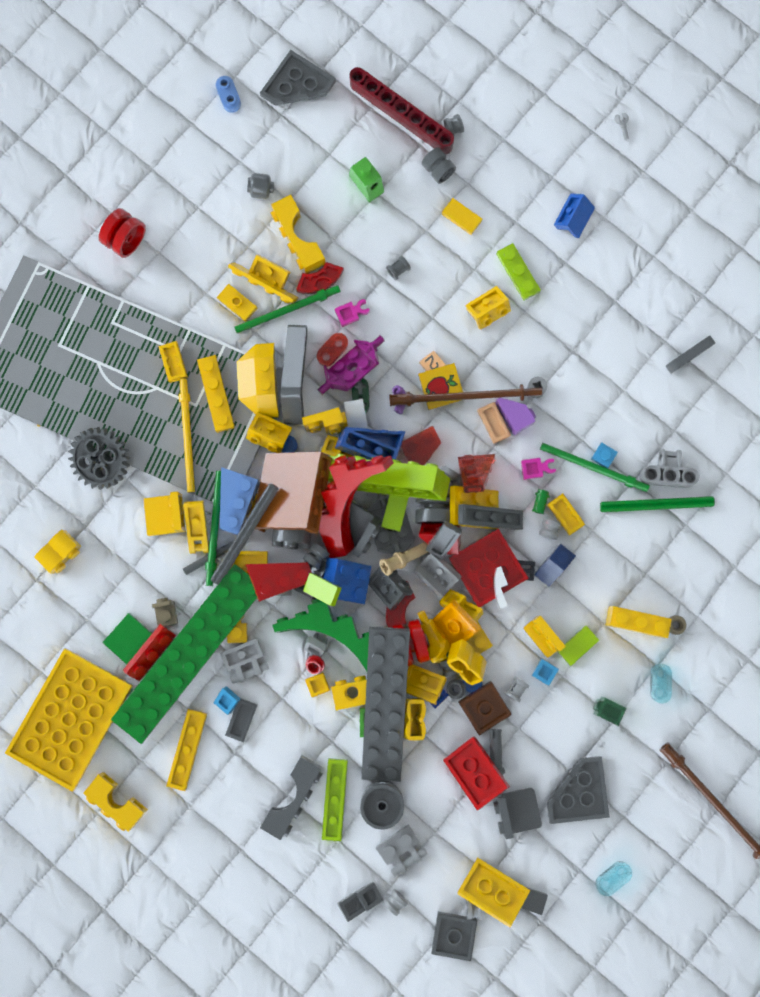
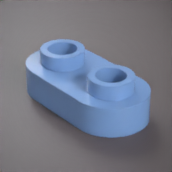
(228, 92)

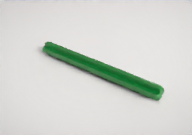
(657, 504)

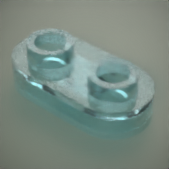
(663, 683)
(614, 880)

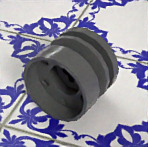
(433, 511)

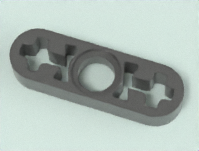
(690, 354)

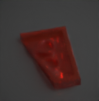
(475, 471)

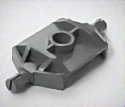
(392, 541)

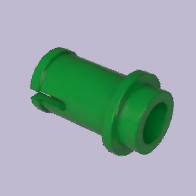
(540, 501)

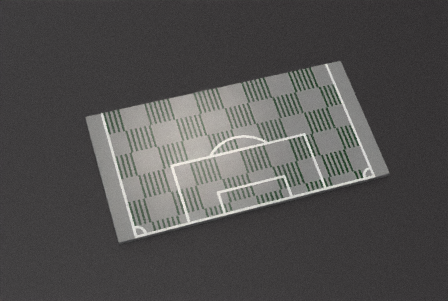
(95, 361)

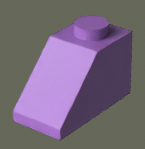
(516, 415)

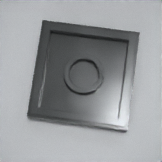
(454, 936)

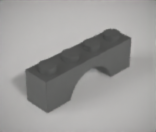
(279, 819)

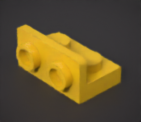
(489, 307)
(268, 433)
(543, 636)

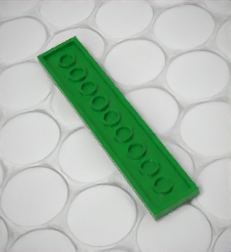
(186, 655)

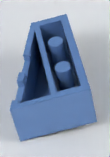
(236, 499)

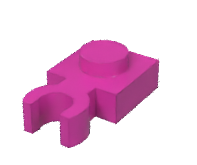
(349, 314)
(534, 468)

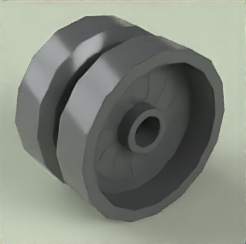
(382, 817)

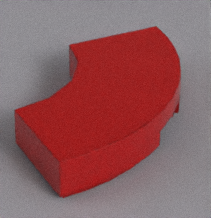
(319, 280)
(397, 616)

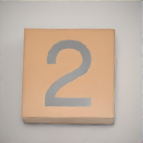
(431, 361)

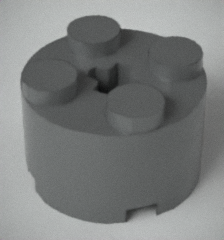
(291, 539)

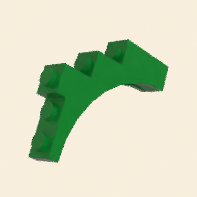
(321, 620)

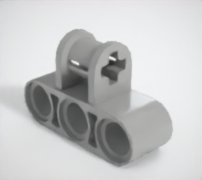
(669, 462)

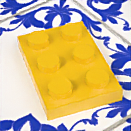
(488, 498)
(493, 892)

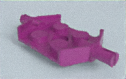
(362, 356)

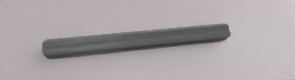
(245, 533)

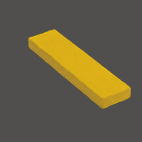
(186, 749)

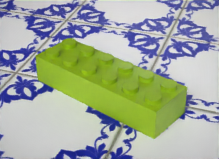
(406, 480)

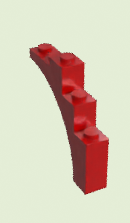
(338, 498)

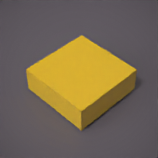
(317, 684)

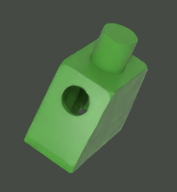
(364, 176)

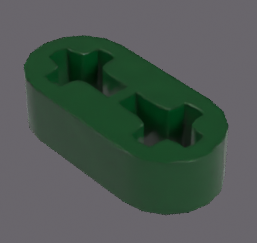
(365, 393)

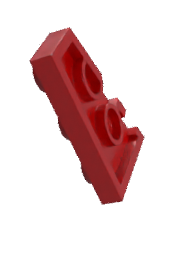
(277, 577)

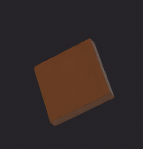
(484, 708)

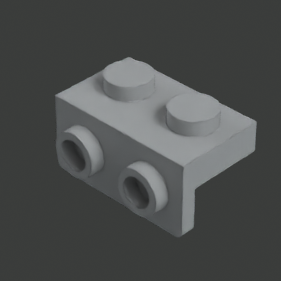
(437, 574)

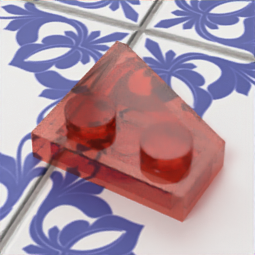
(421, 446)

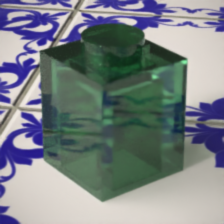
(609, 710)

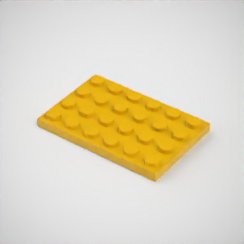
(68, 719)

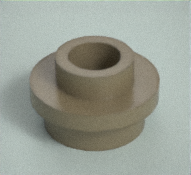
(682, 625)

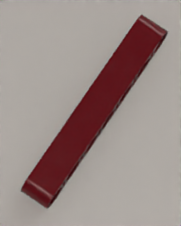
(397, 102)

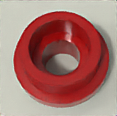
(315, 664)

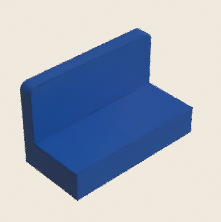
(575, 214)

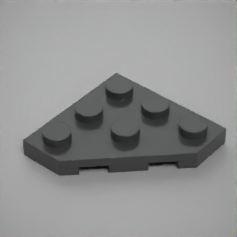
(296, 81)
(580, 794)

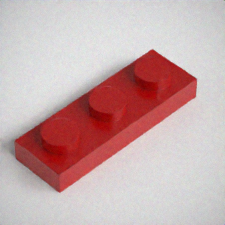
(149, 652)

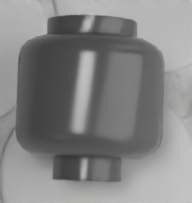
(260, 186)

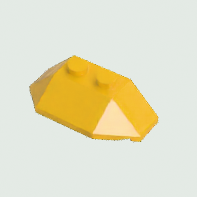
(258, 380)

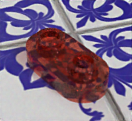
(332, 350)

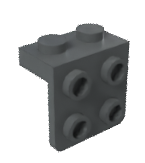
(362, 527)
(517, 812)

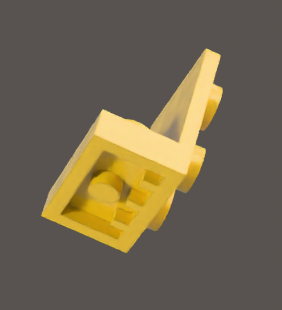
(164, 514)

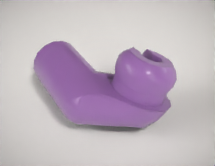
(399, 390)

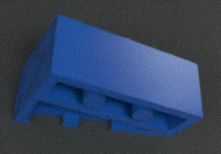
(370, 442)

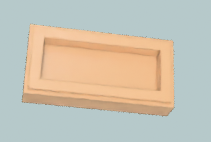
(494, 422)

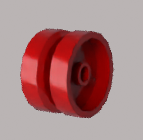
(122, 232)
(417, 642)

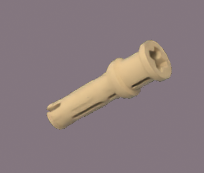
(399, 559)

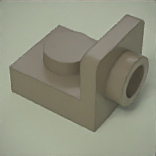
(165, 612)

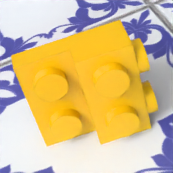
(332, 420)

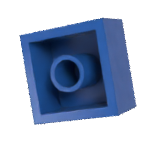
(349, 576)

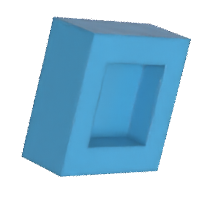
(604, 455)
(545, 672)
(227, 700)

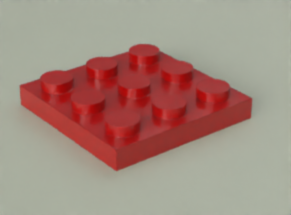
(478, 567)

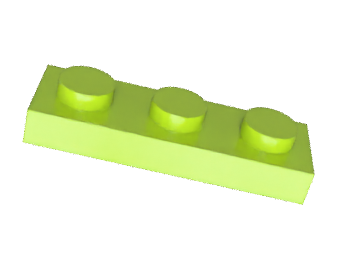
(518, 271)

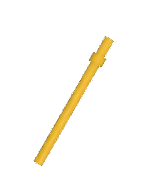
(184, 399)

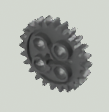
(84, 449)

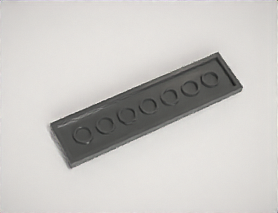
(385, 703)

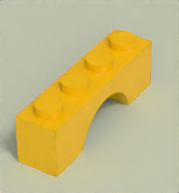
(308, 253)

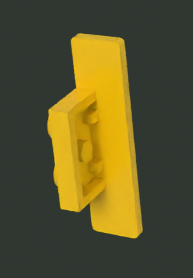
(266, 274)

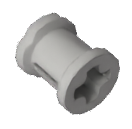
(517, 689)

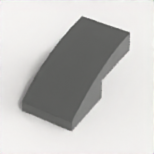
(360, 901)

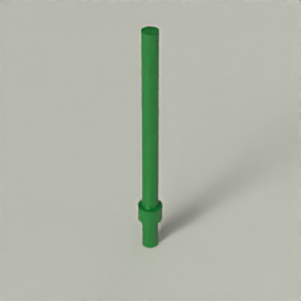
(320, 296)
(629, 481)
(211, 566)

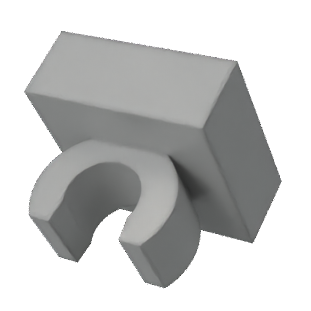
(315, 646)

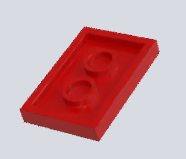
(476, 773)

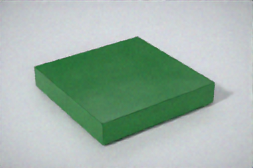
(127, 638)

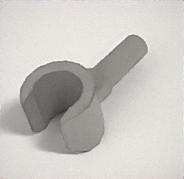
(623, 124)

